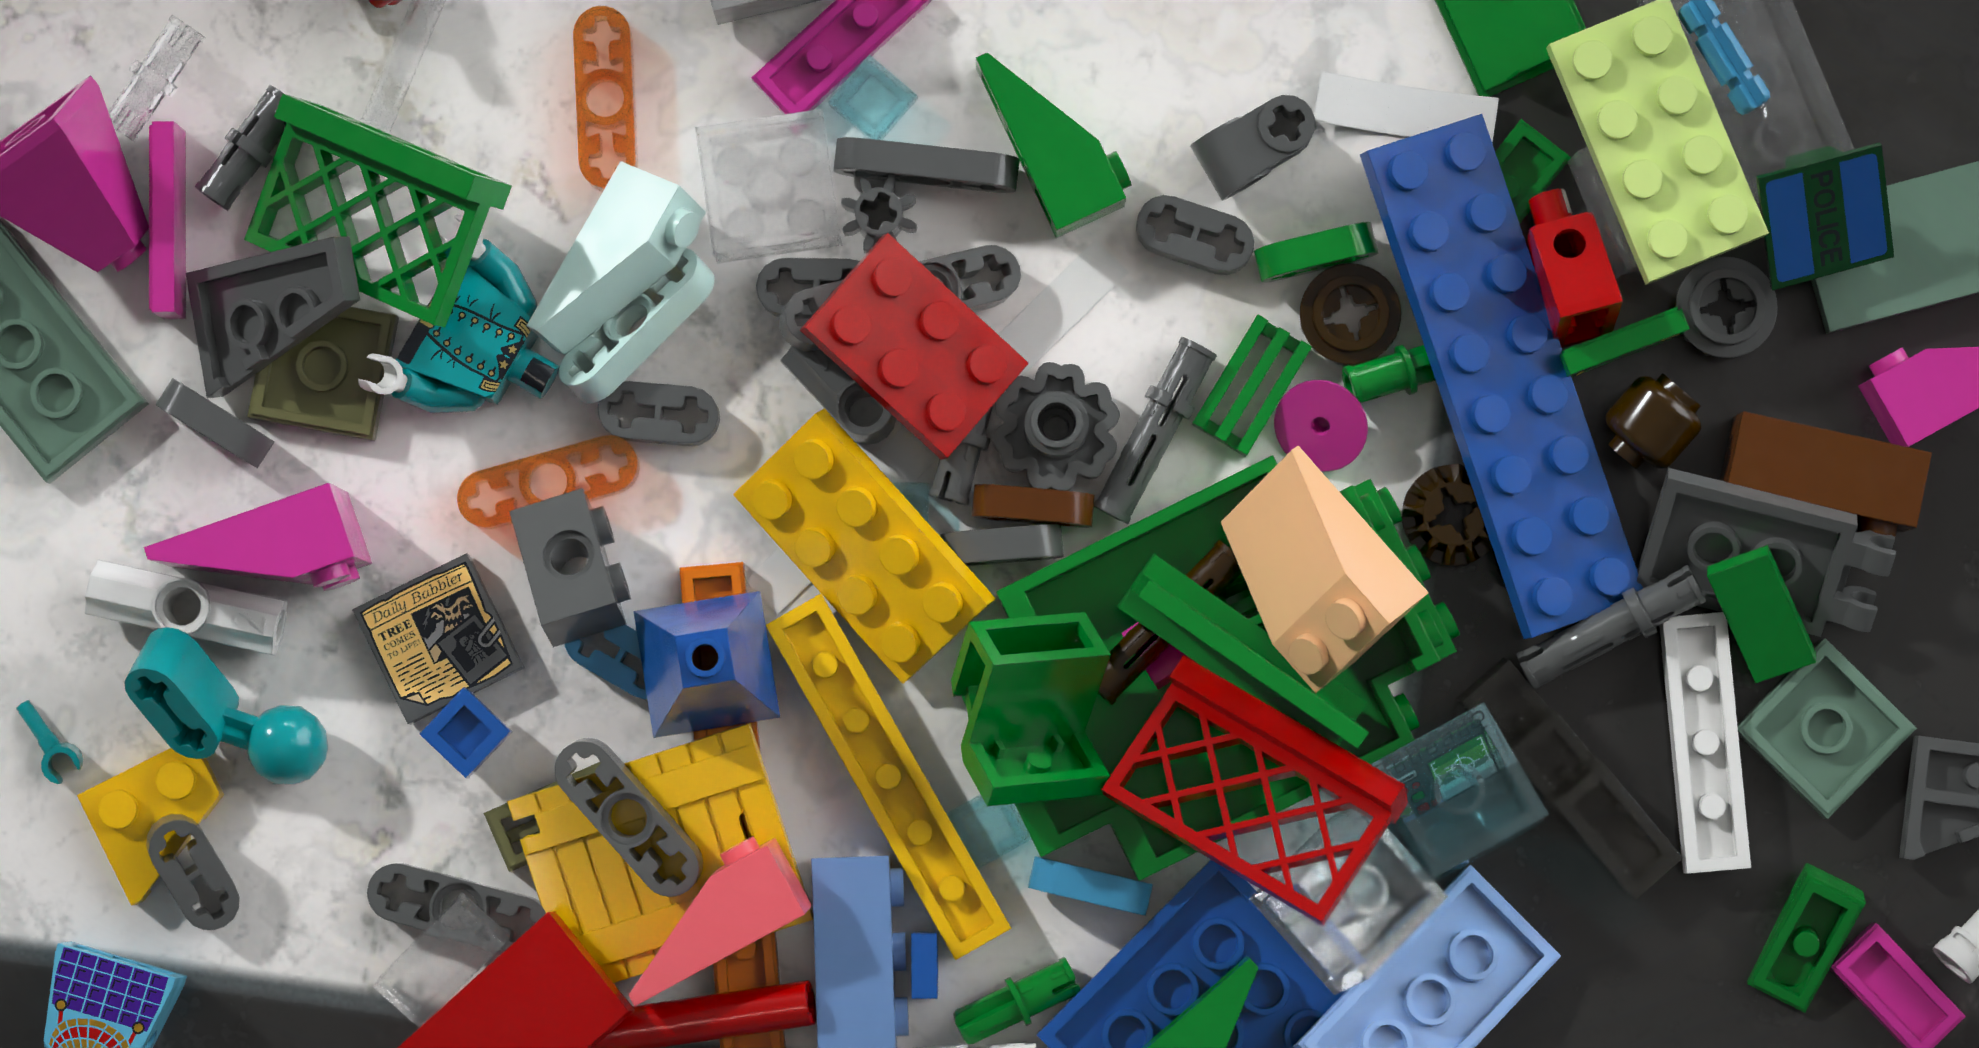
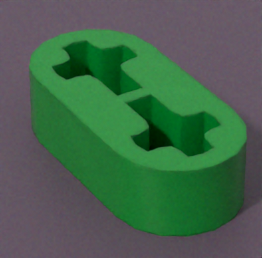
(1316, 252)

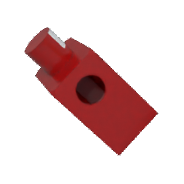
(1578, 289)

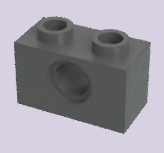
(548, 538)

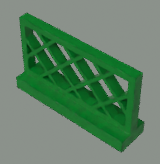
(403, 165)
(1237, 651)

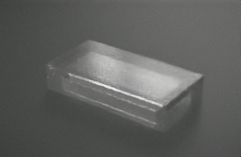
(441, 960)

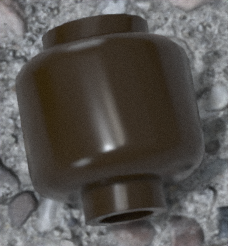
(1653, 422)

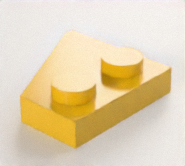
(136, 799)

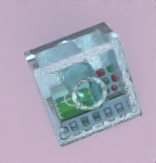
(1462, 793)

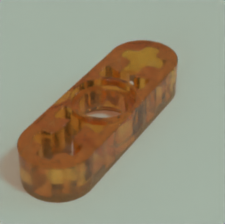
(587, 53)
(590, 455)

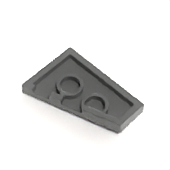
(267, 305)

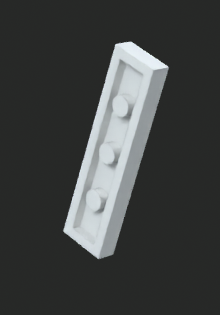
(1705, 743)

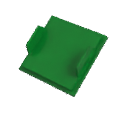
(1507, 39)

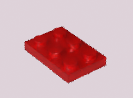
(914, 346)

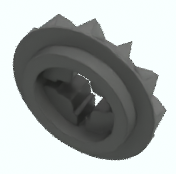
(1744, 284)

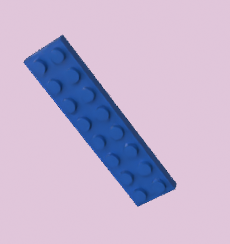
(1501, 375)

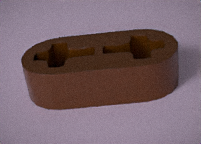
(1033, 505)

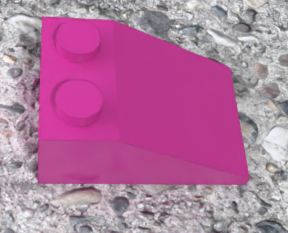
(294, 540)

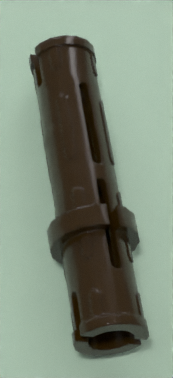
(1125, 665)

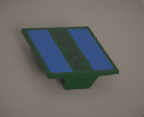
(1825, 214)

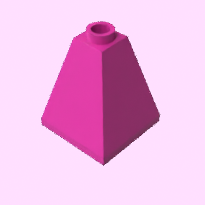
(72, 183)

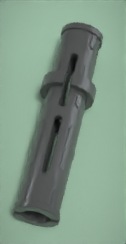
(1188, 362)
(1622, 621)

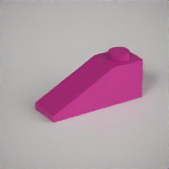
(1922, 391)

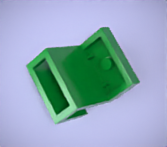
(1030, 707)

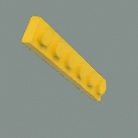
(888, 776)

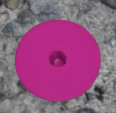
(1322, 422)

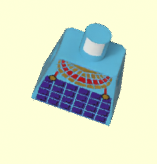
(107, 1000)

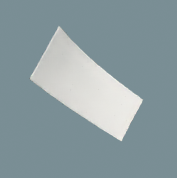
(1395, 107)

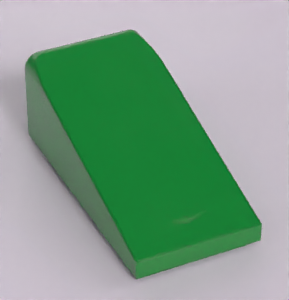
(1807, 937)

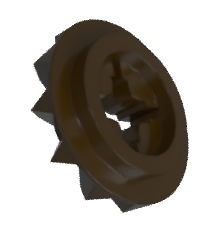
(1363, 287)
(1425, 502)

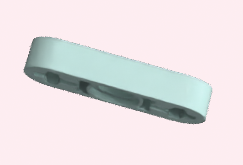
(610, 357)

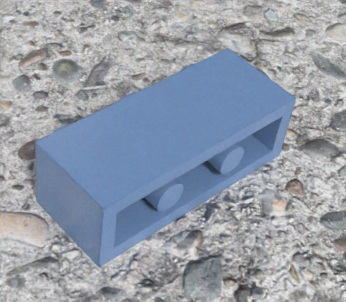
(858, 952)

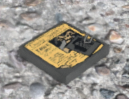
(438, 638)

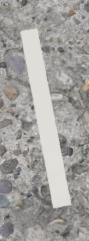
(1029, 334)

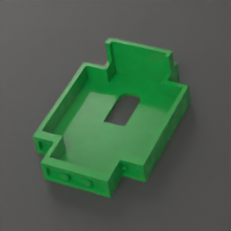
(1182, 535)

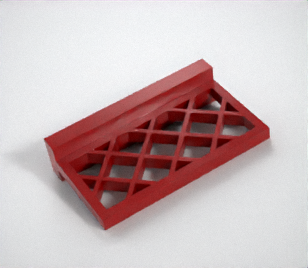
(1283, 742)

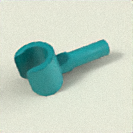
(48, 742)

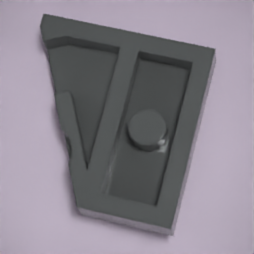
(1940, 796)

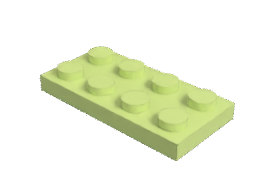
(1657, 140)

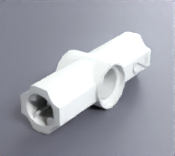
(147, 601)

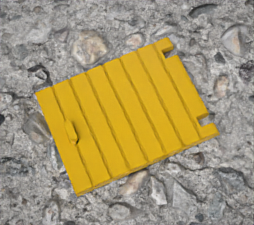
(596, 891)

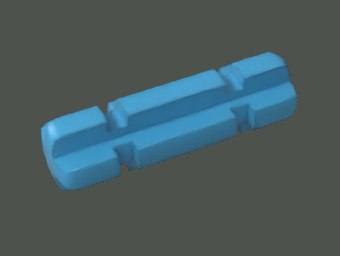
(1724, 55)

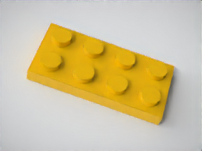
(863, 546)

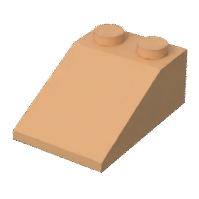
(1316, 570)

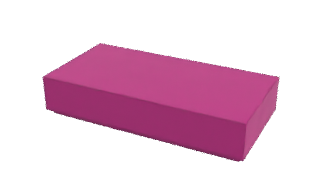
(1895, 990)

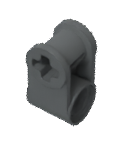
(1246, 151)

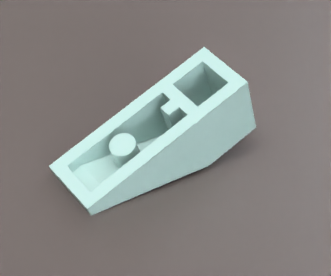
(619, 253)

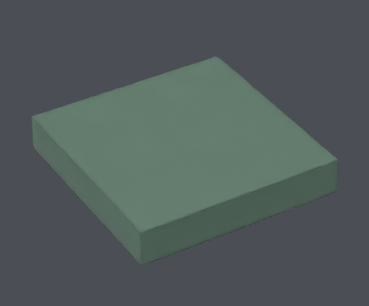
(1825, 729)

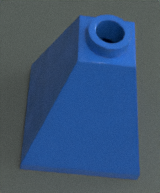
(729, 694)

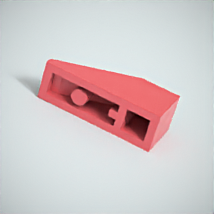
(733, 909)

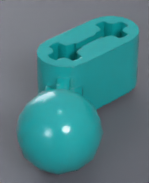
(197, 709)

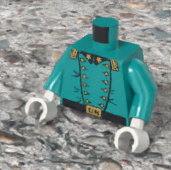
(478, 349)

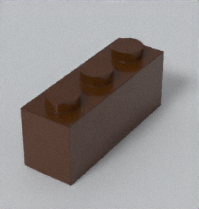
(1829, 469)

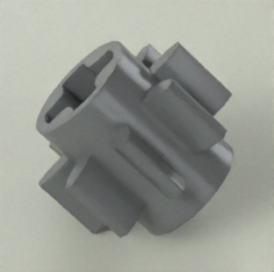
(870, 199)

